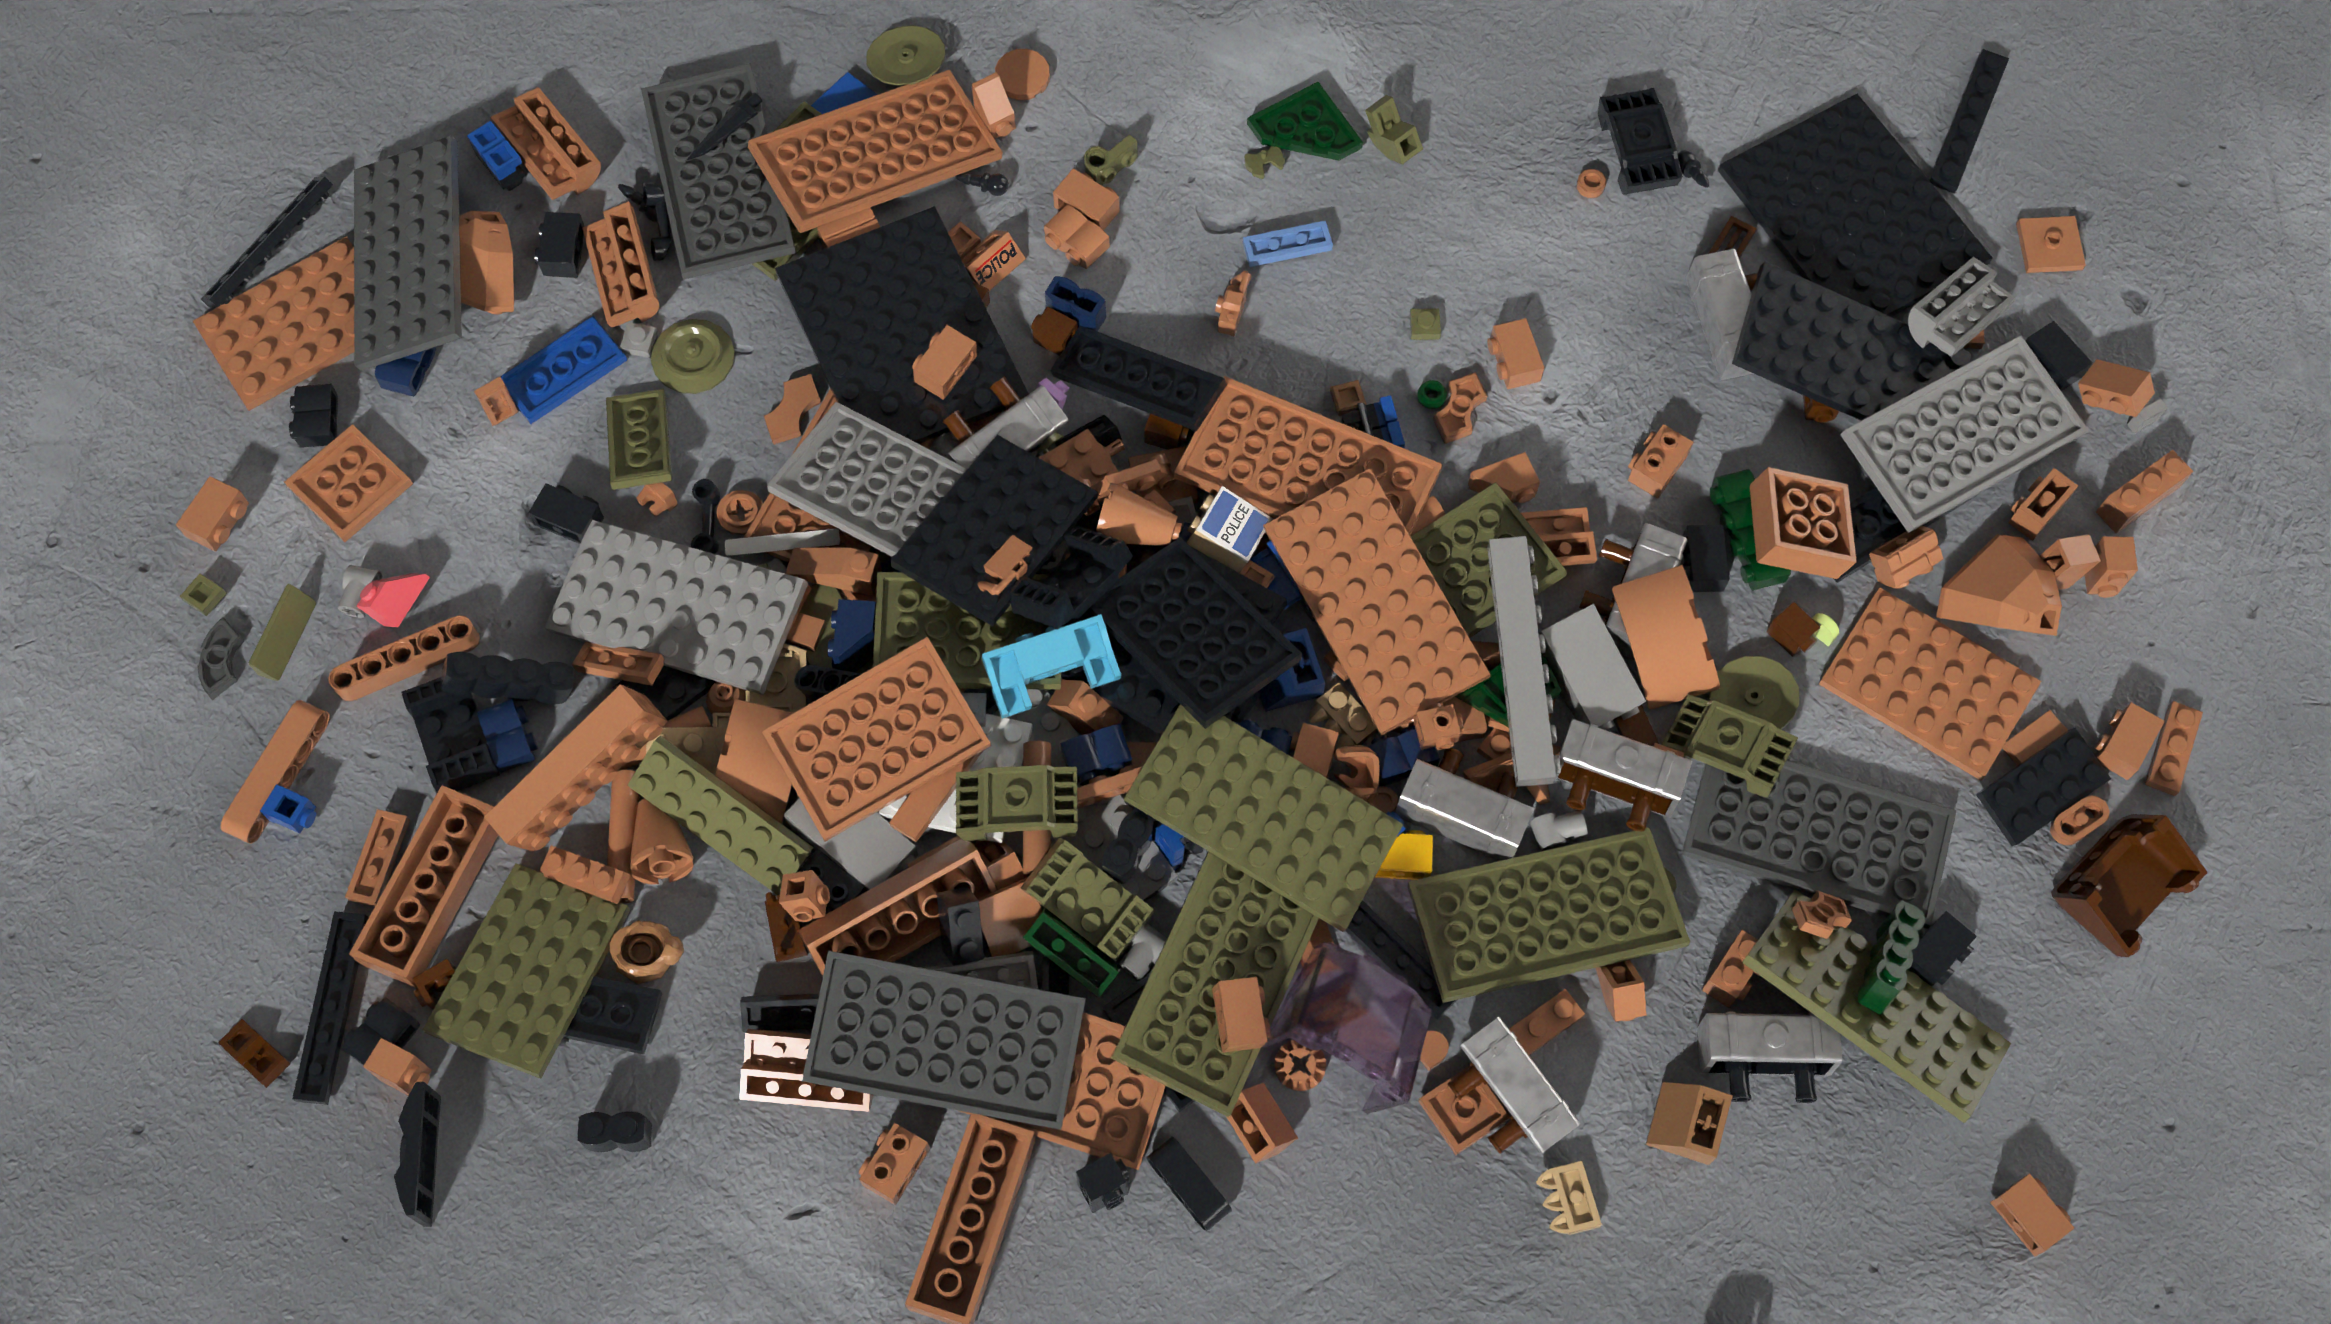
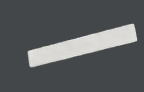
(782, 542)

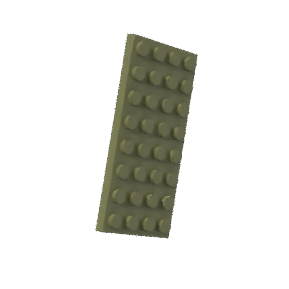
(1265, 814)
(1547, 914)
(1222, 933)
(1918, 1035)

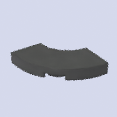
(216, 658)

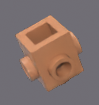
(1438, 726)
(804, 896)

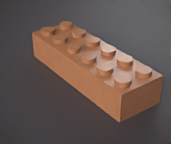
(576, 769)
(426, 887)
(900, 911)
(971, 1221)

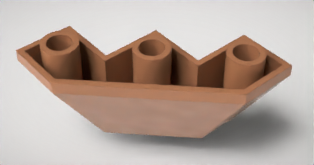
(486, 262)
(2004, 589)

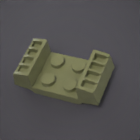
(1731, 742)
(1016, 801)
(1087, 899)

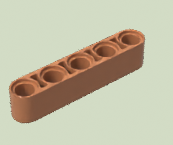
(389, 656)
(277, 765)

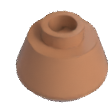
(723, 704)

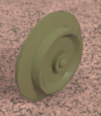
(905, 55)
(692, 356)
(1759, 688)

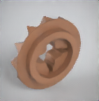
(729, 506)
(1299, 1081)

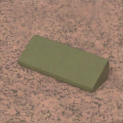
(282, 633)

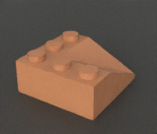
(1802, 523)

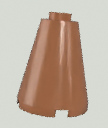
(1136, 519)
(658, 847)

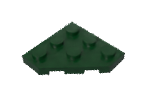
(1306, 124)

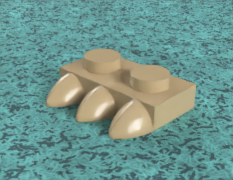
(1344, 716)
(1571, 1197)

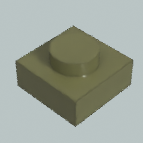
(1425, 324)
(203, 594)

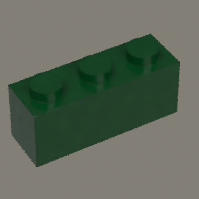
(1072, 952)

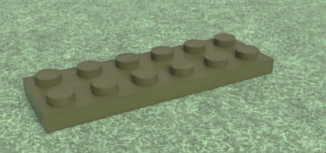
(719, 815)

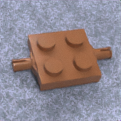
(1084, 457)

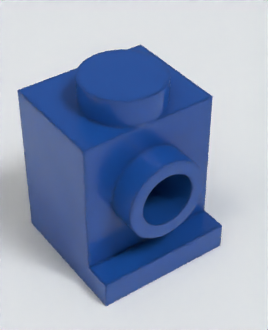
(284, 802)

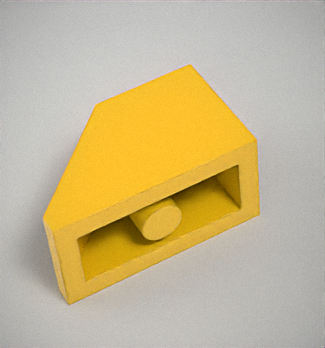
(1408, 857)

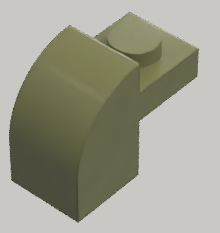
(1391, 135)

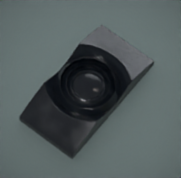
(418, 1153)

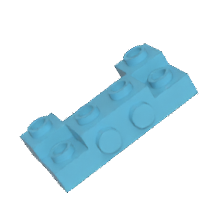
(1046, 655)

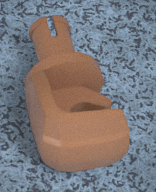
(1364, 768)

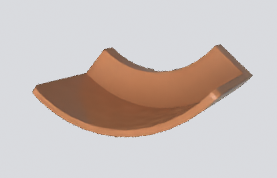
(1666, 637)
(748, 760)

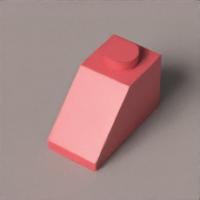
(391, 597)

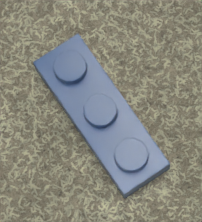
(1287, 243)

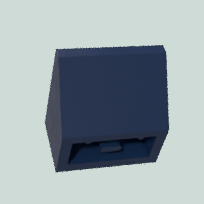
(853, 634)
(1300, 682)

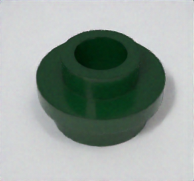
(1432, 387)

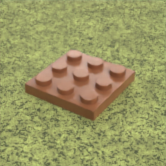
(348, 483)

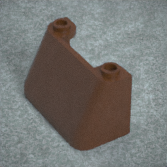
(2128, 879)

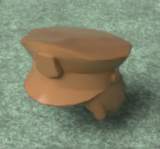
(645, 951)

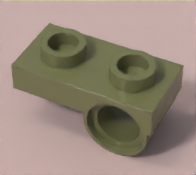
(1110, 161)

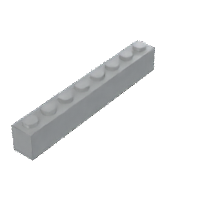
(1522, 662)

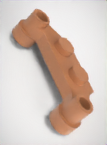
(1142, 477)

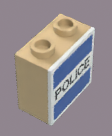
(1227, 529)

